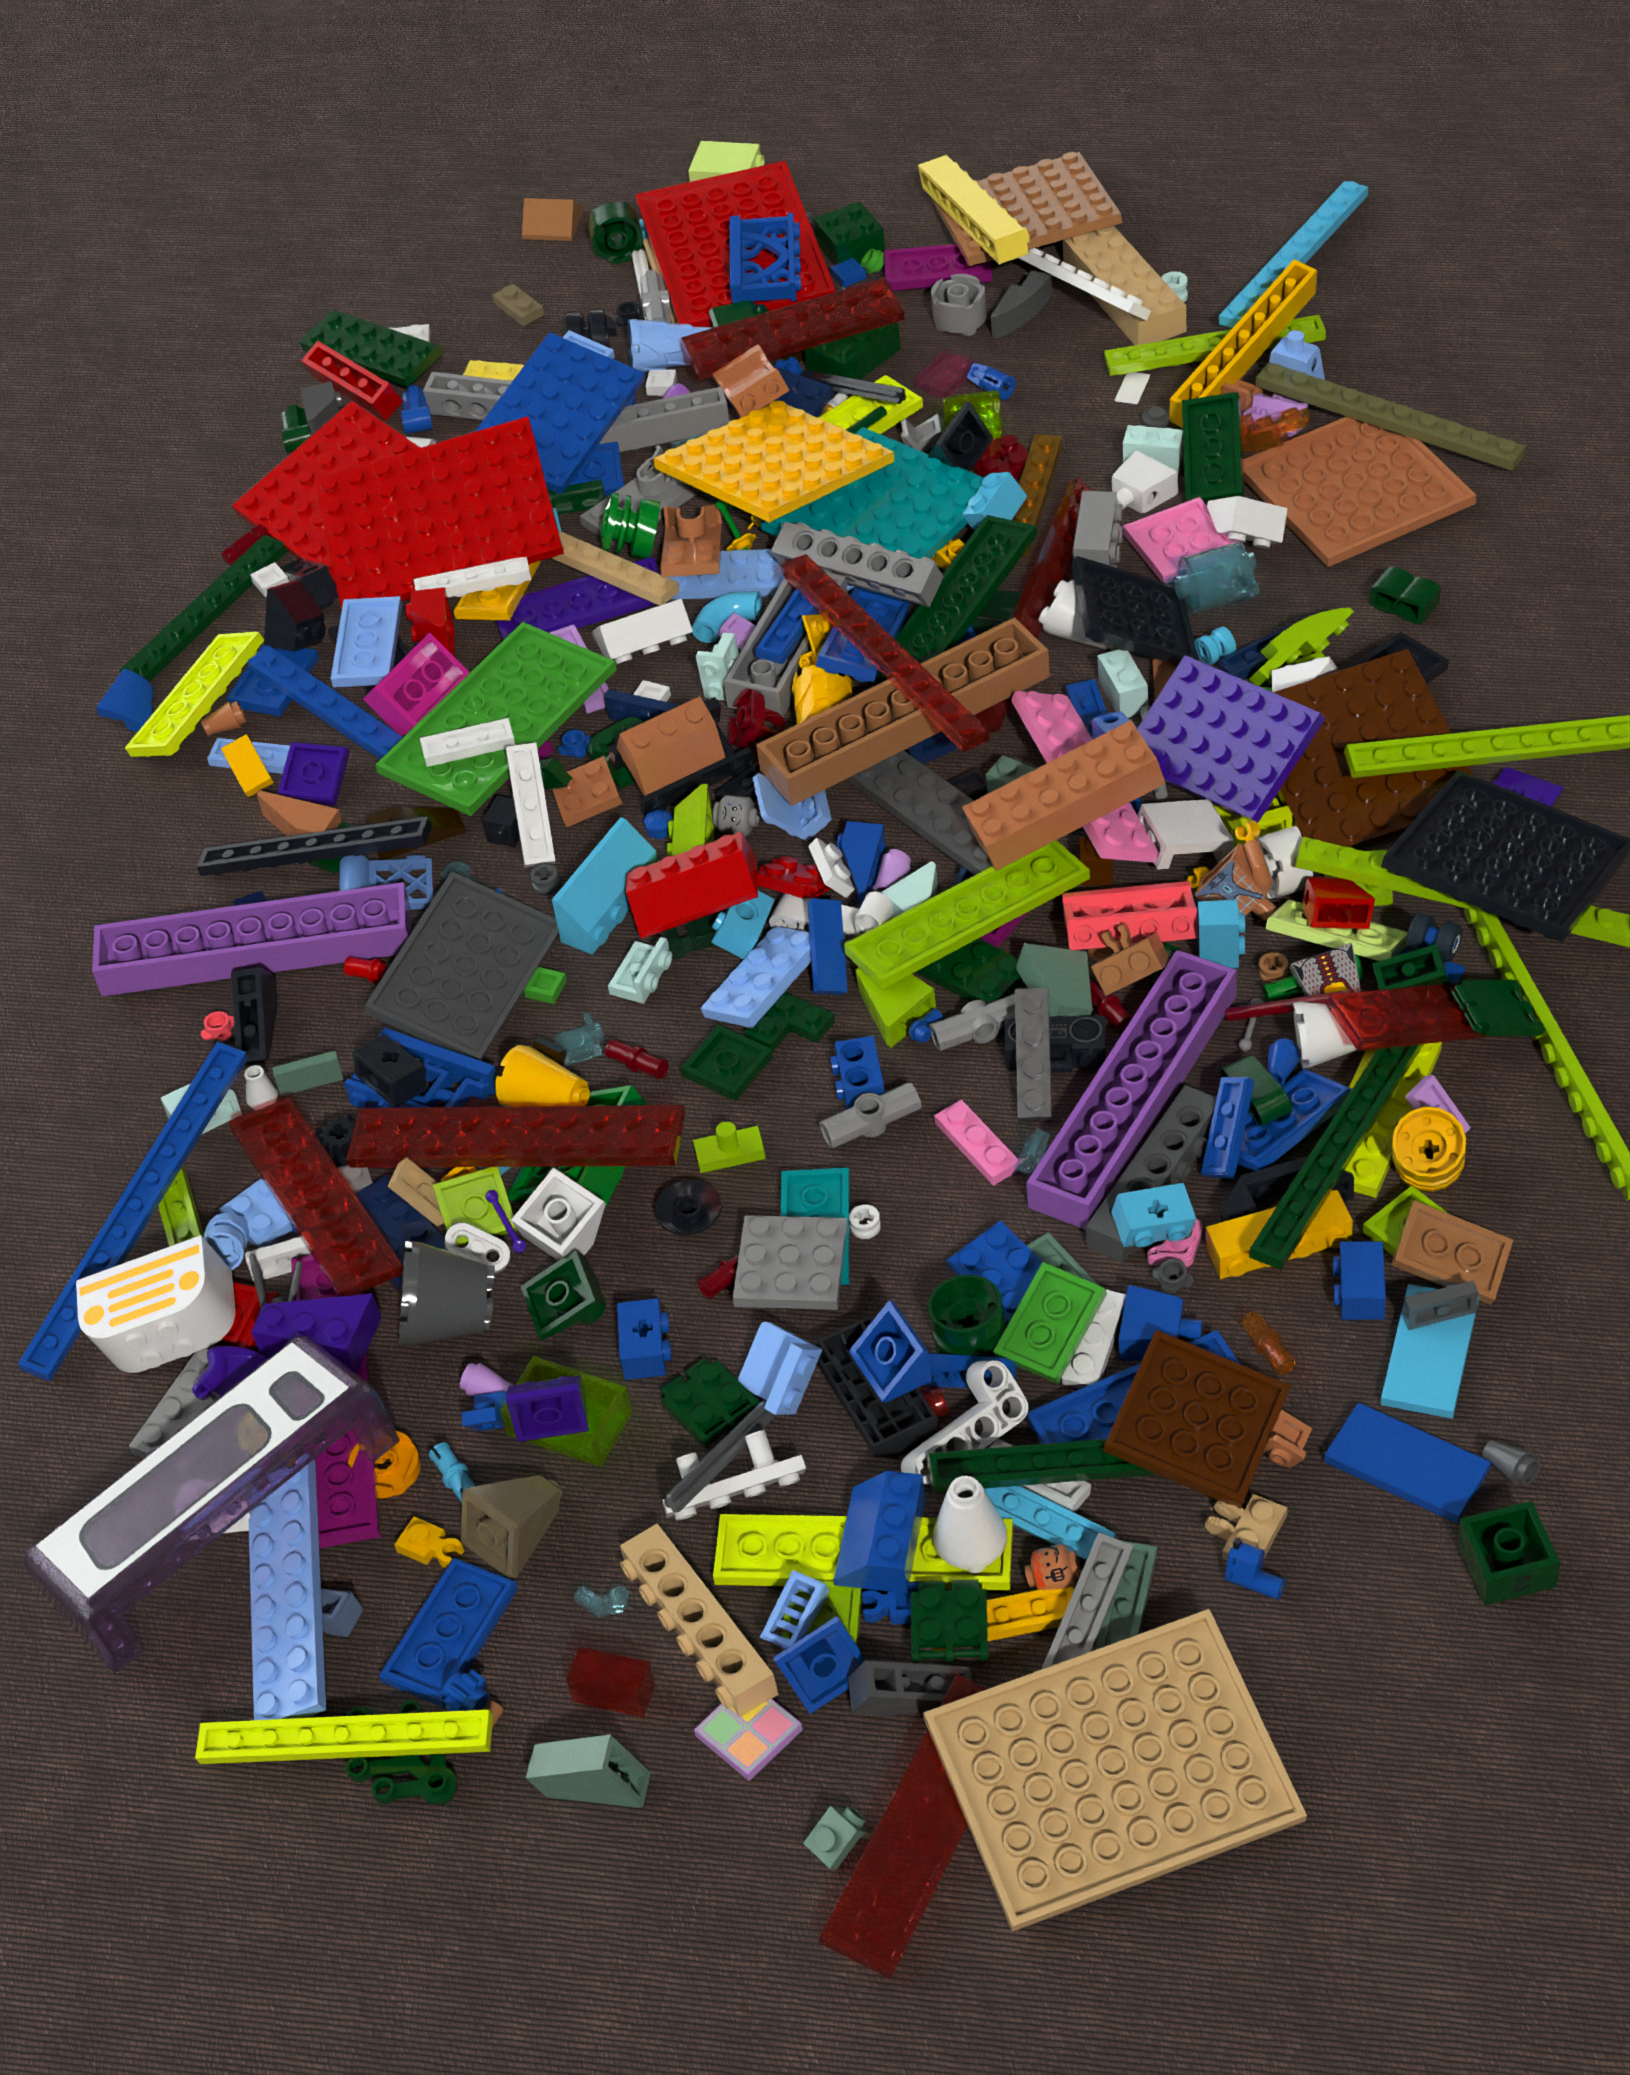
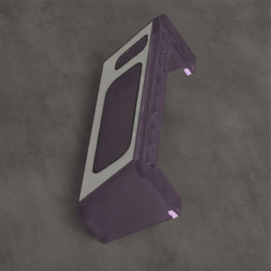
(199, 1488)

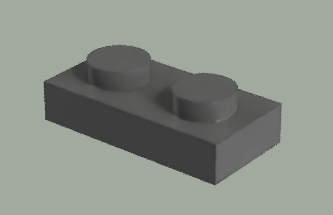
(1440, 1305)

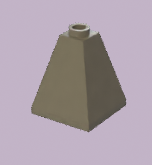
(508, 1520)

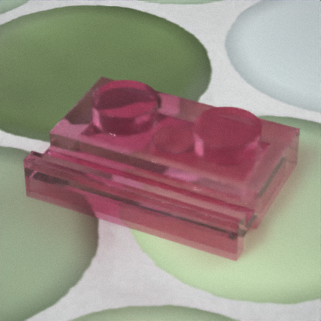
(944, 374)

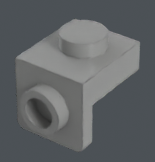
(924, 435)

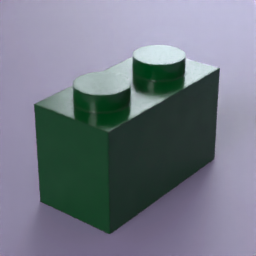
(1412, 969)

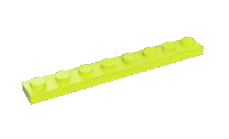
(345, 1737)

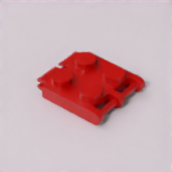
(792, 878)

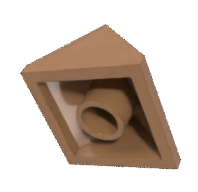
(550, 219)

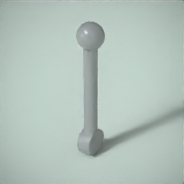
(1245, 1044)

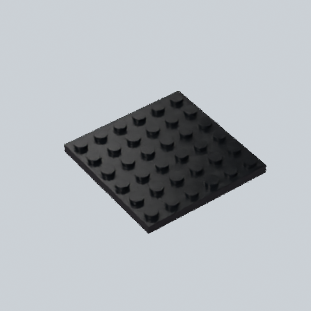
(1508, 855)

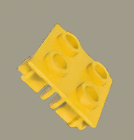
(818, 630)

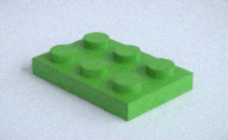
(1050, 1322)

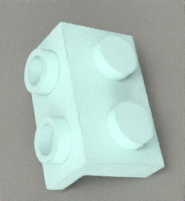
(641, 971)

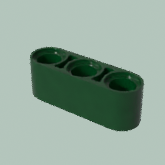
(1268, 1097)

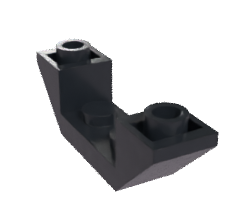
(1270, 1184)

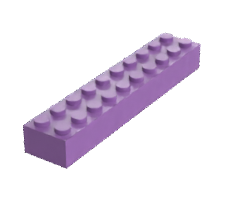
(248, 936)
(1132, 1089)

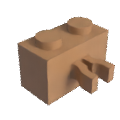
(1130, 961)

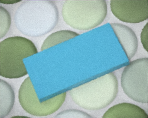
(1428, 1364)

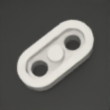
(479, 1245)

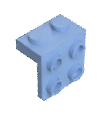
(799, 820)
(779, 1368)

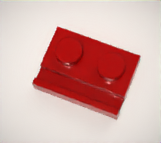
(246, 1314)

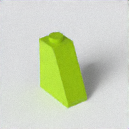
(895, 1005)

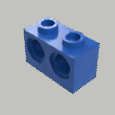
(858, 1068)

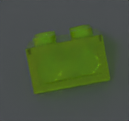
(986, 405)

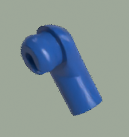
(920, 1030)

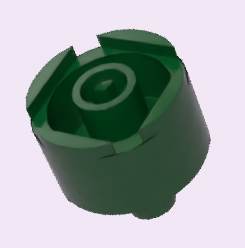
(615, 231)

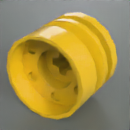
(1434, 1130)

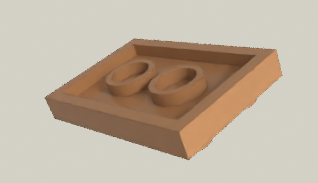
(1451, 1251)

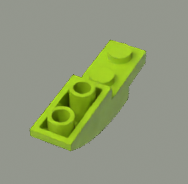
(1301, 639)

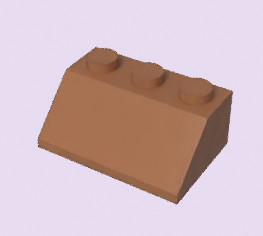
(671, 746)

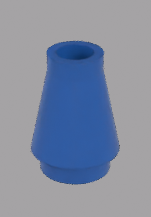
(1282, 1059)

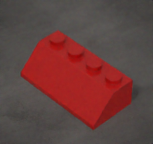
(692, 884)

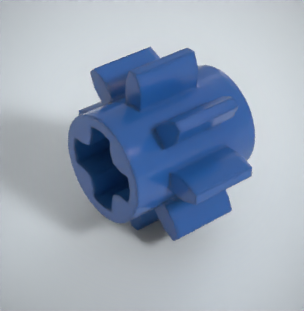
(465, 1692)

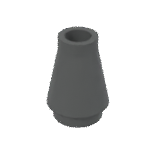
(1513, 1462)

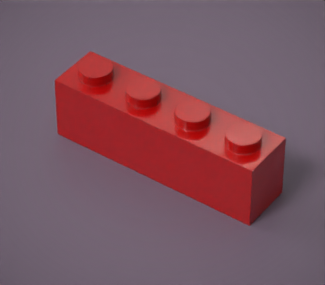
(352, 380)

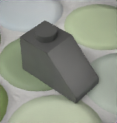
(320, 404)

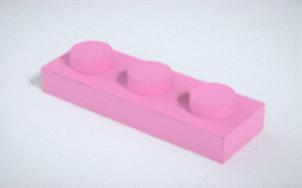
(977, 1142)

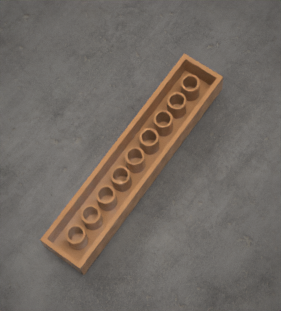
(887, 722)

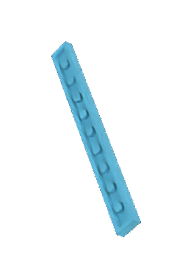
(1299, 247)

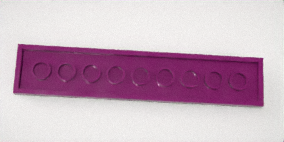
(344, 1494)

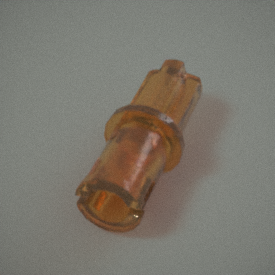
(1268, 1343)

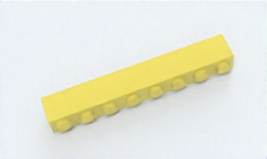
(974, 209)

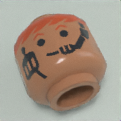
(1053, 1568)

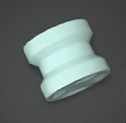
(1177, 282)

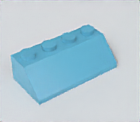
(596, 892)

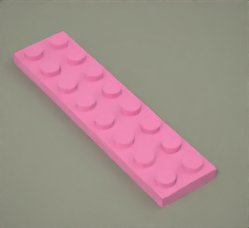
(1059, 730)

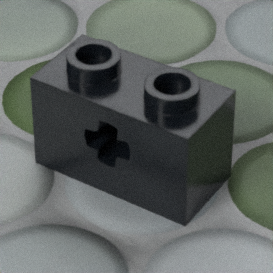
(390, 1070)

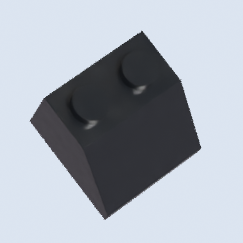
(963, 440)
(292, 618)

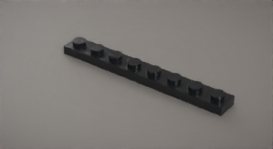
(314, 846)

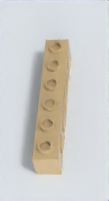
(654, 1552)

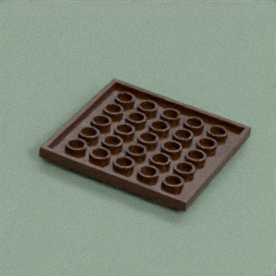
(1363, 705)

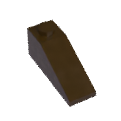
(444, 821)

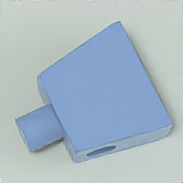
(1298, 355)

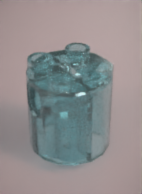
(1216, 578)

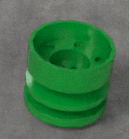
(630, 525)

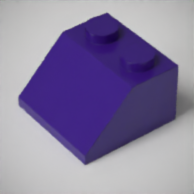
(548, 1408)

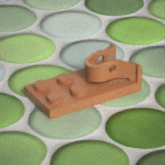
(692, 544)

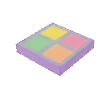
(748, 1740)

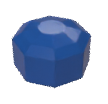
(657, 823)

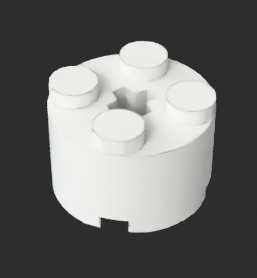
(1281, 854)

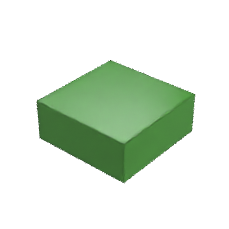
(545, 985)

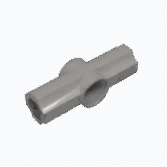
(654, 297)
(975, 1022)
(870, 1115)

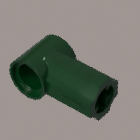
(295, 427)

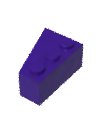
(336, 1323)

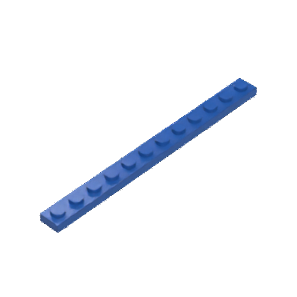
(136, 1204)

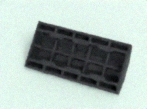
(886, 1427)

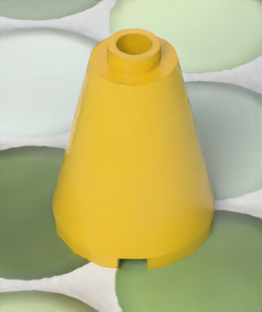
(538, 1081)

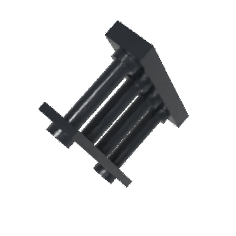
(731, 765)

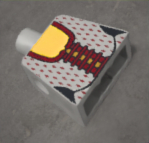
(1327, 972)

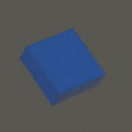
(848, 272)

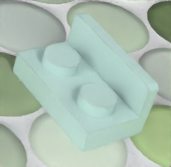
(716, 665)

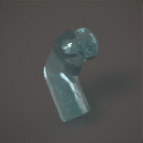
(605, 1605)

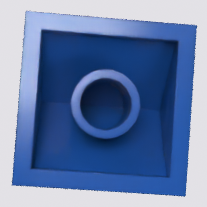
(892, 1355)
(821, 1664)

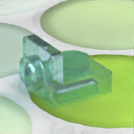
(581, 1042)
(1033, 1152)

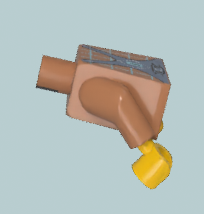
(1238, 876)

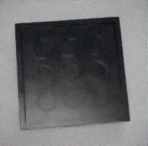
(1133, 612)

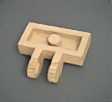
(1255, 1525)

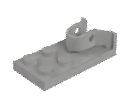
(649, 485)

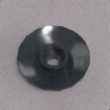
(688, 1197)

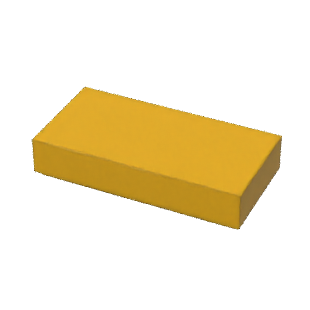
(247, 765)

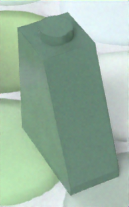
(1063, 973)
(589, 1771)

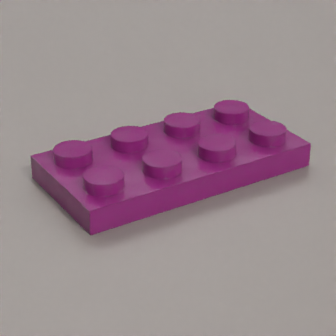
(926, 265)

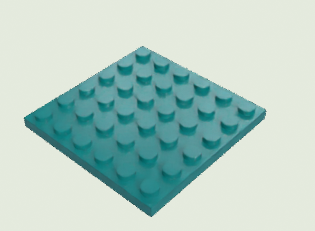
(902, 506)

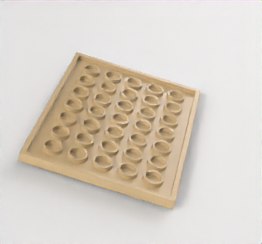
(1112, 1769)

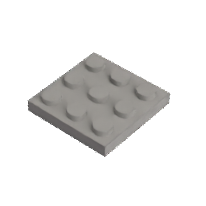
(790, 1262)

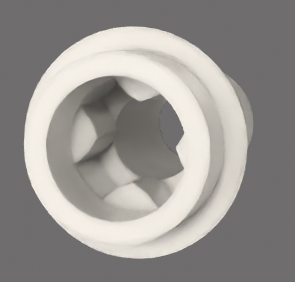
(259, 1089)

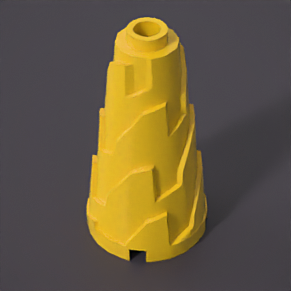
(818, 691)

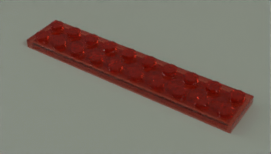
(517, 1136)

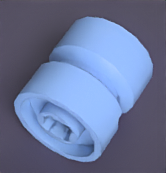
(228, 1237)

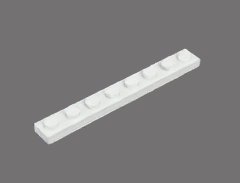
(1083, 281)

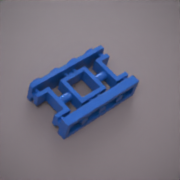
(442, 1069)

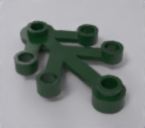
(405, 1764)

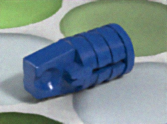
(987, 379)

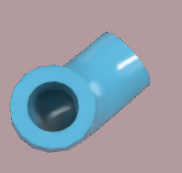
(717, 612)

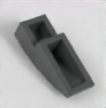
(1021, 303)

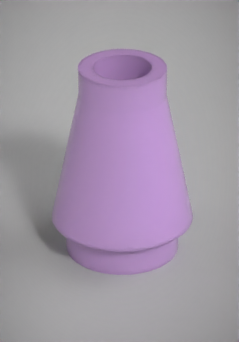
(893, 868)
(482, 1380)

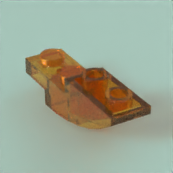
(1270, 431)

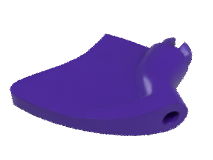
(226, 1368)

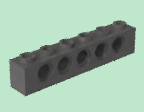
(1159, 1162)

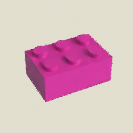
(416, 685)

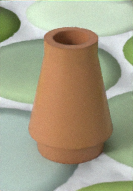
(225, 718)

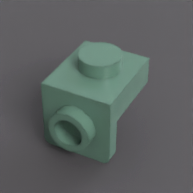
(837, 1835)

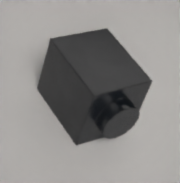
(501, 822)

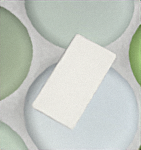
(1132, 388)

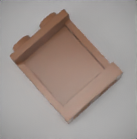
(750, 381)

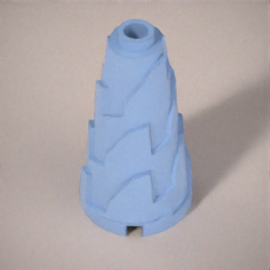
(658, 344)

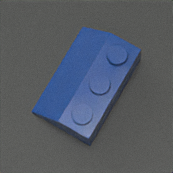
(881, 1533)

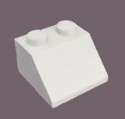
(1248, 520)
(560, 1216)

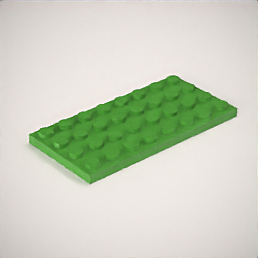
(526, 678)

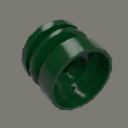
(967, 1316)

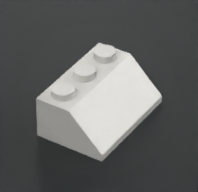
(643, 631)

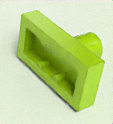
(729, 1147)

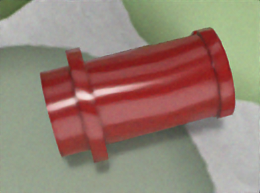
(368, 969)

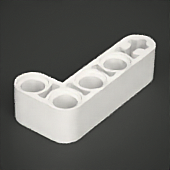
(875, 910)
(988, 1410)

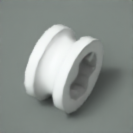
(871, 1228)

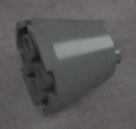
(442, 1295)

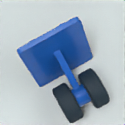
(1448, 938)

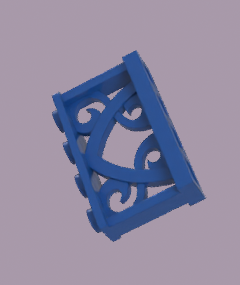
(754, 232)

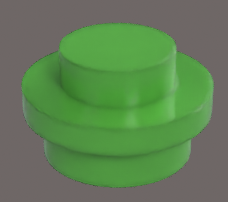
(873, 261)

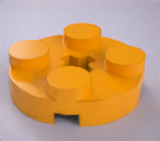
(403, 1469)

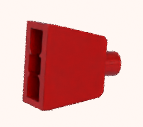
(1330, 903)

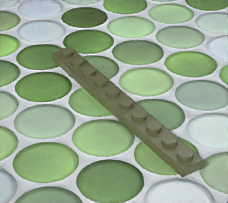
(1391, 416)

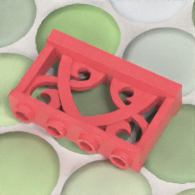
(1145, 909)

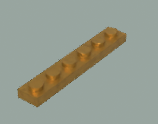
(1038, 478)

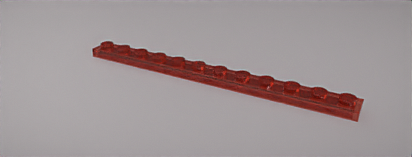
(1043, 581)
(886, 653)

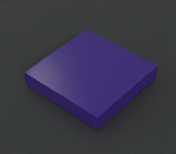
(314, 772)

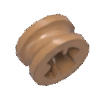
(1273, 960)

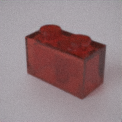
(610, 1681)

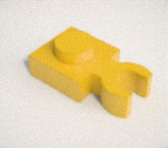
(424, 1541)

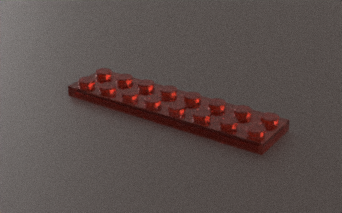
(795, 326)
(316, 1198)
(901, 1861)

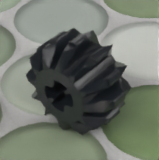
(336, 1138)

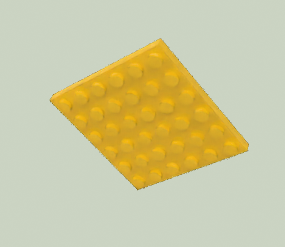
(774, 460)

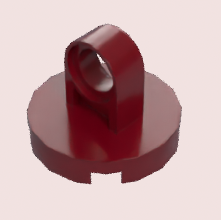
(751, 720)

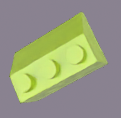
(691, 822)

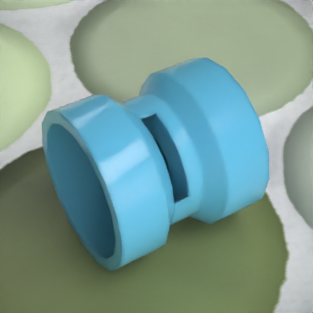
(1214, 646)

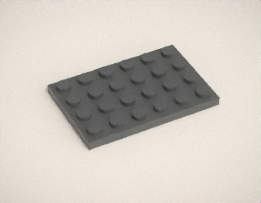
(463, 967)

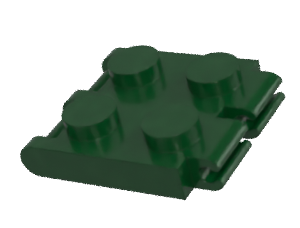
(1495, 1010)
(706, 1400)
(949, 1620)

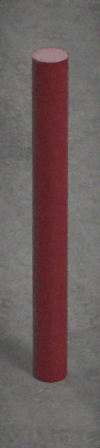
(1276, 1007)

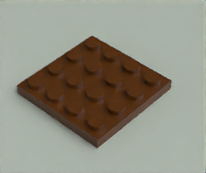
(1197, 1419)

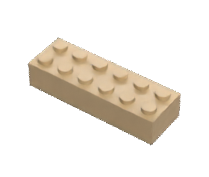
(1115, 261)

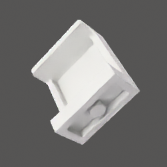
(1185, 829)

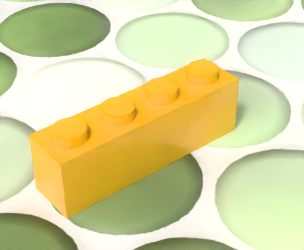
(1231, 1240)

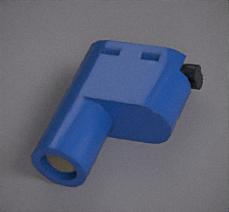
(1245, 1570)

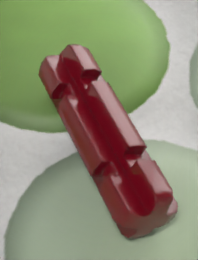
(240, 546)

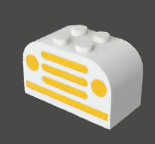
(158, 1305)

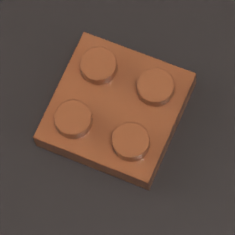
(588, 792)

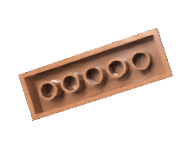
(1064, 795)

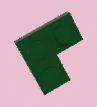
(787, 1016)

